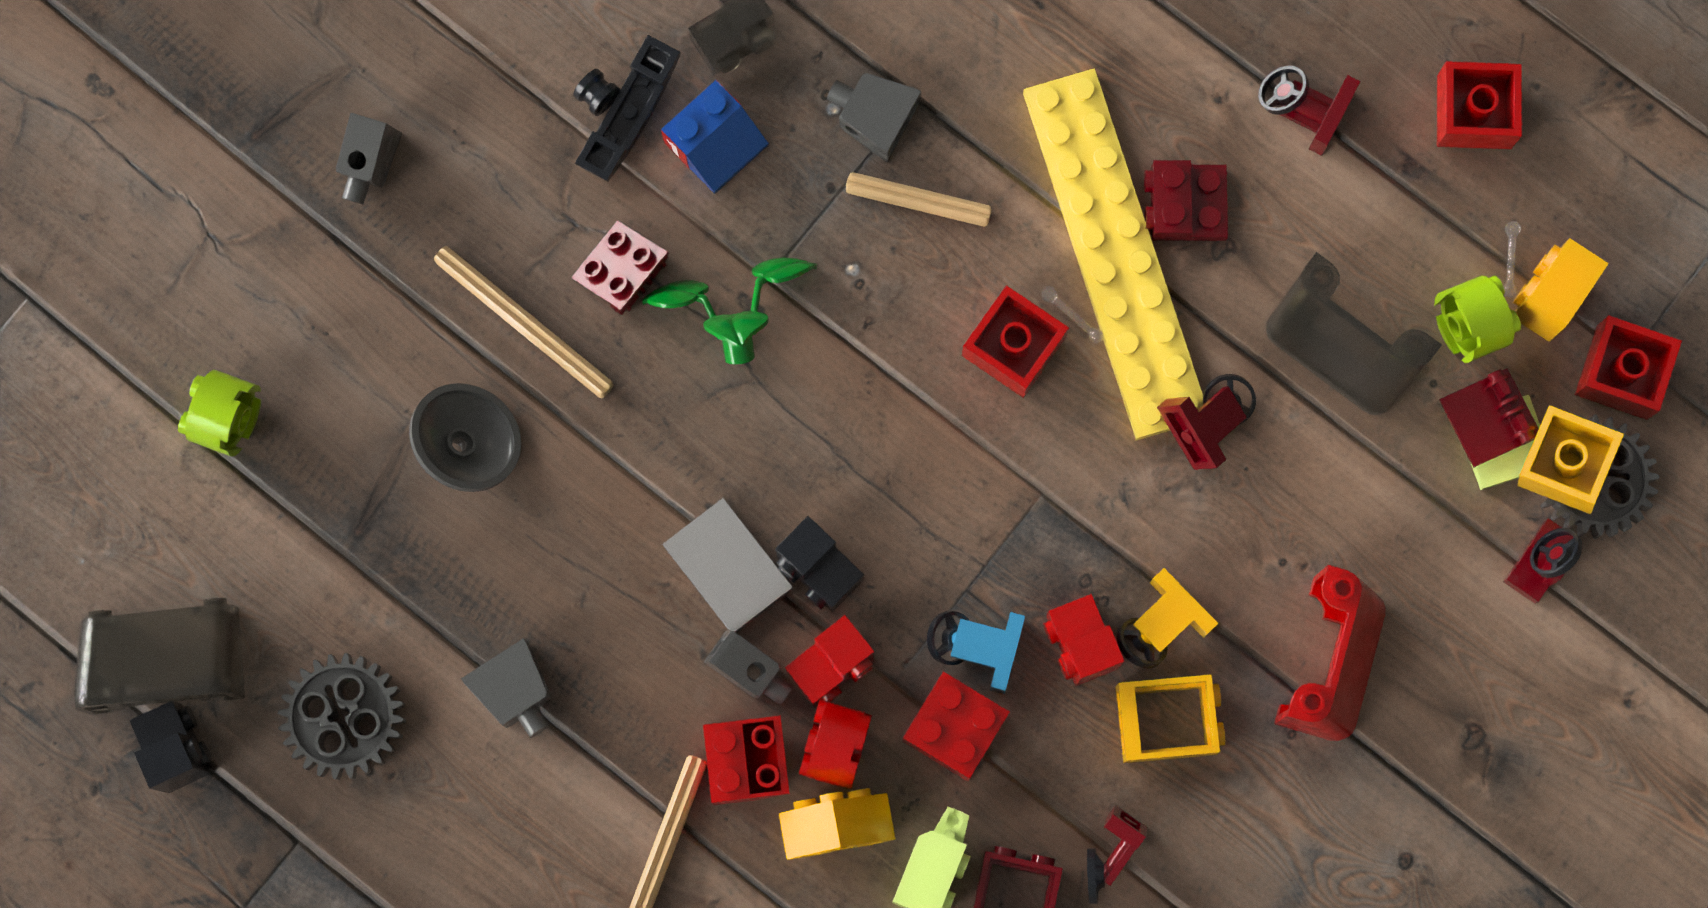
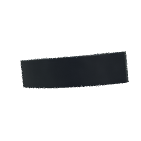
(630, 110)

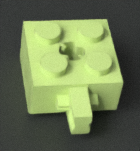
(934, 864)

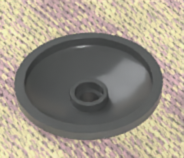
(474, 422)

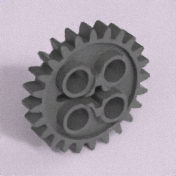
(1633, 492)
(311, 733)

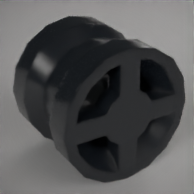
(596, 92)

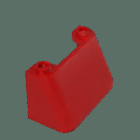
(1334, 708)

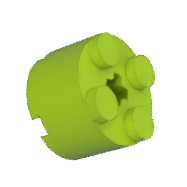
(1476, 318)
(220, 412)

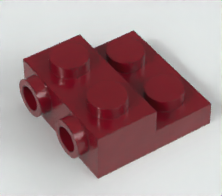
(1186, 201)

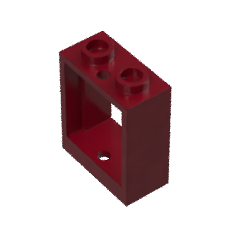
(1007, 858)

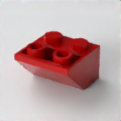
(746, 760)

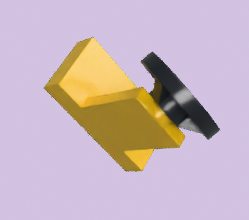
(1163, 622)

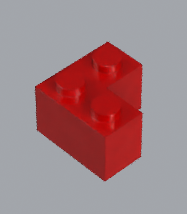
(1084, 641)
(831, 662)

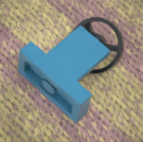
(978, 644)

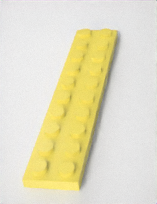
(1113, 248)

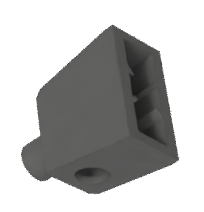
(875, 111)
(371, 142)
(732, 658)
(512, 688)

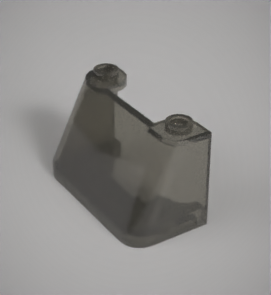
(1343, 348)
(159, 657)

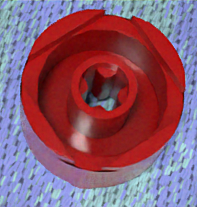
(835, 744)

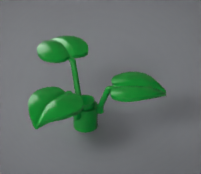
(738, 328)

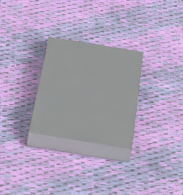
(727, 566)

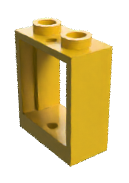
(1128, 718)

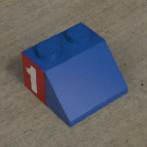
(714, 137)

